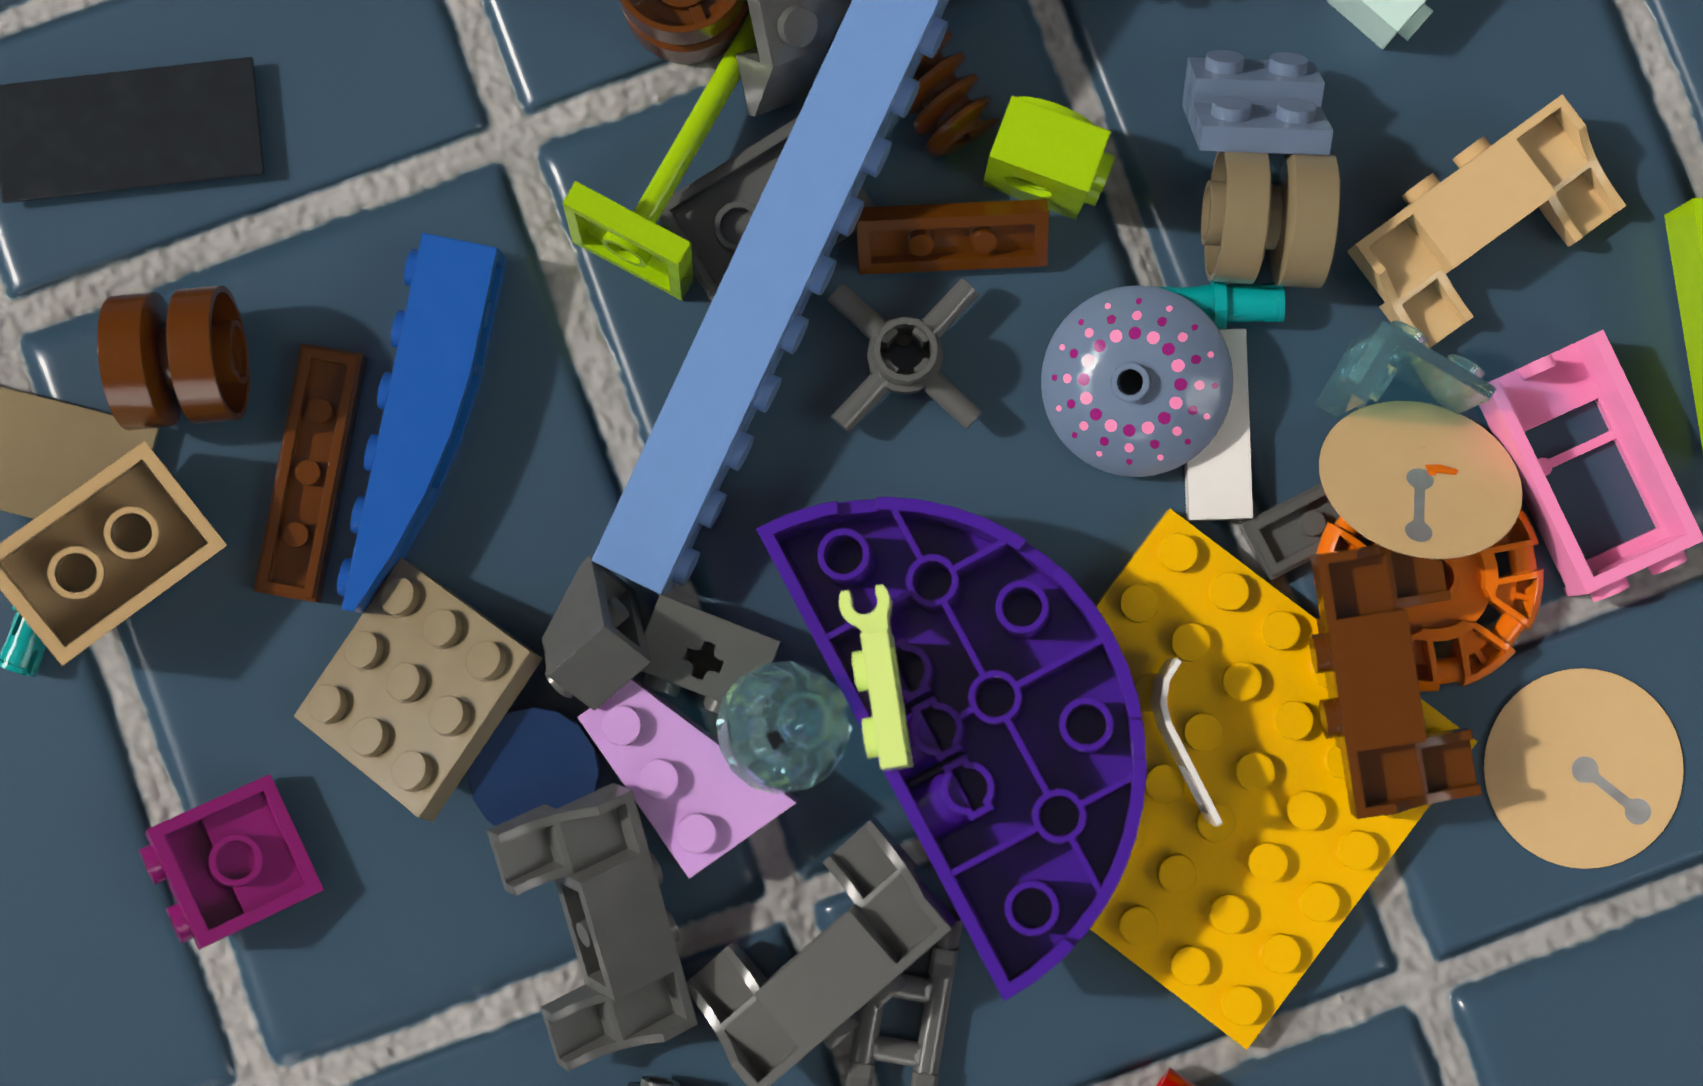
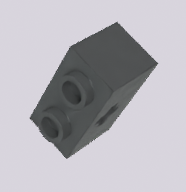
(679, 629)

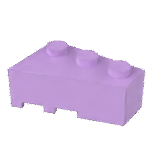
(679, 776)

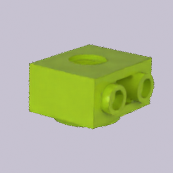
(1049, 156)

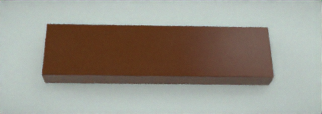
(310, 473)

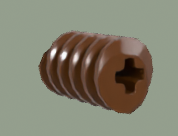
(945, 105)

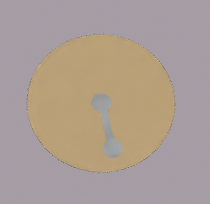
(1382, 489)
(1583, 768)

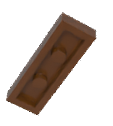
(953, 236)

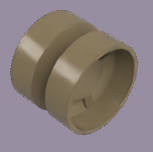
(1290, 219)

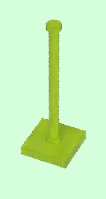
(633, 237)

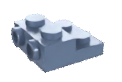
(1256, 104)

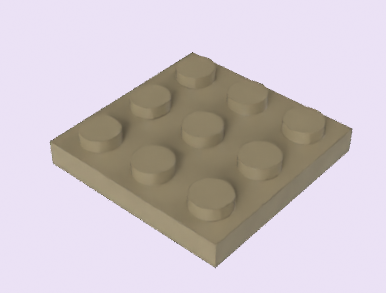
(417, 689)

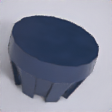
(531, 762)

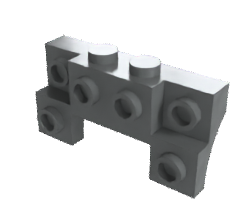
(614, 918)
(854, 960)

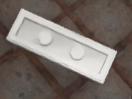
(1221, 475)

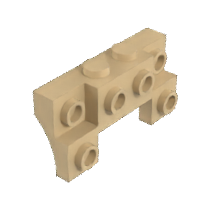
(1534, 166)

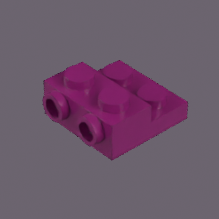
(230, 863)

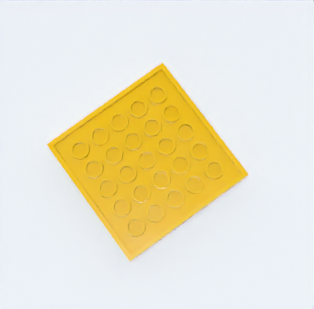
(1247, 904)

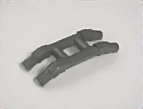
(927, 1051)

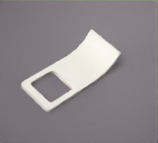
(1174, 744)

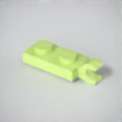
(878, 672)

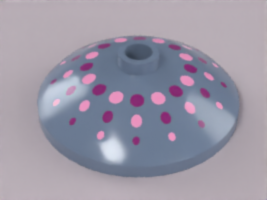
(1182, 371)

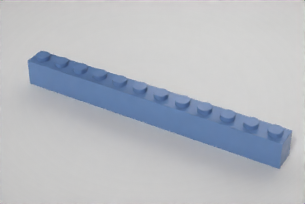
(767, 288)

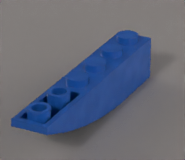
(425, 403)

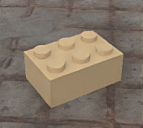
(104, 552)

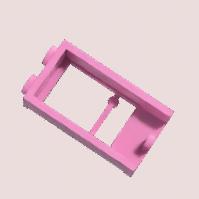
(1552, 388)

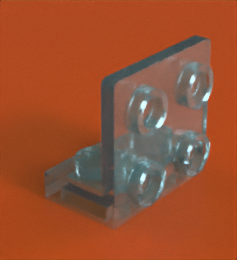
(1401, 354)

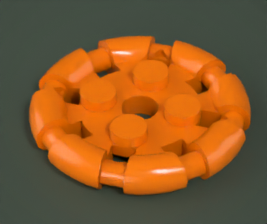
(1472, 586)

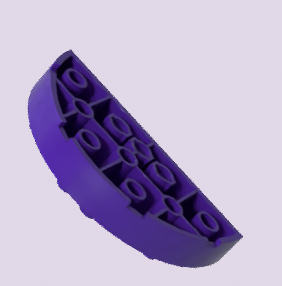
(1011, 712)

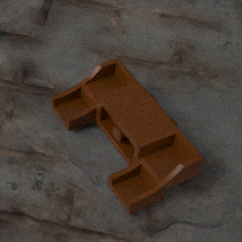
(1375, 685)

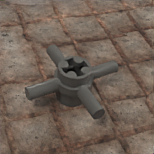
(903, 332)

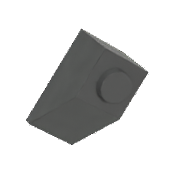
(595, 637)

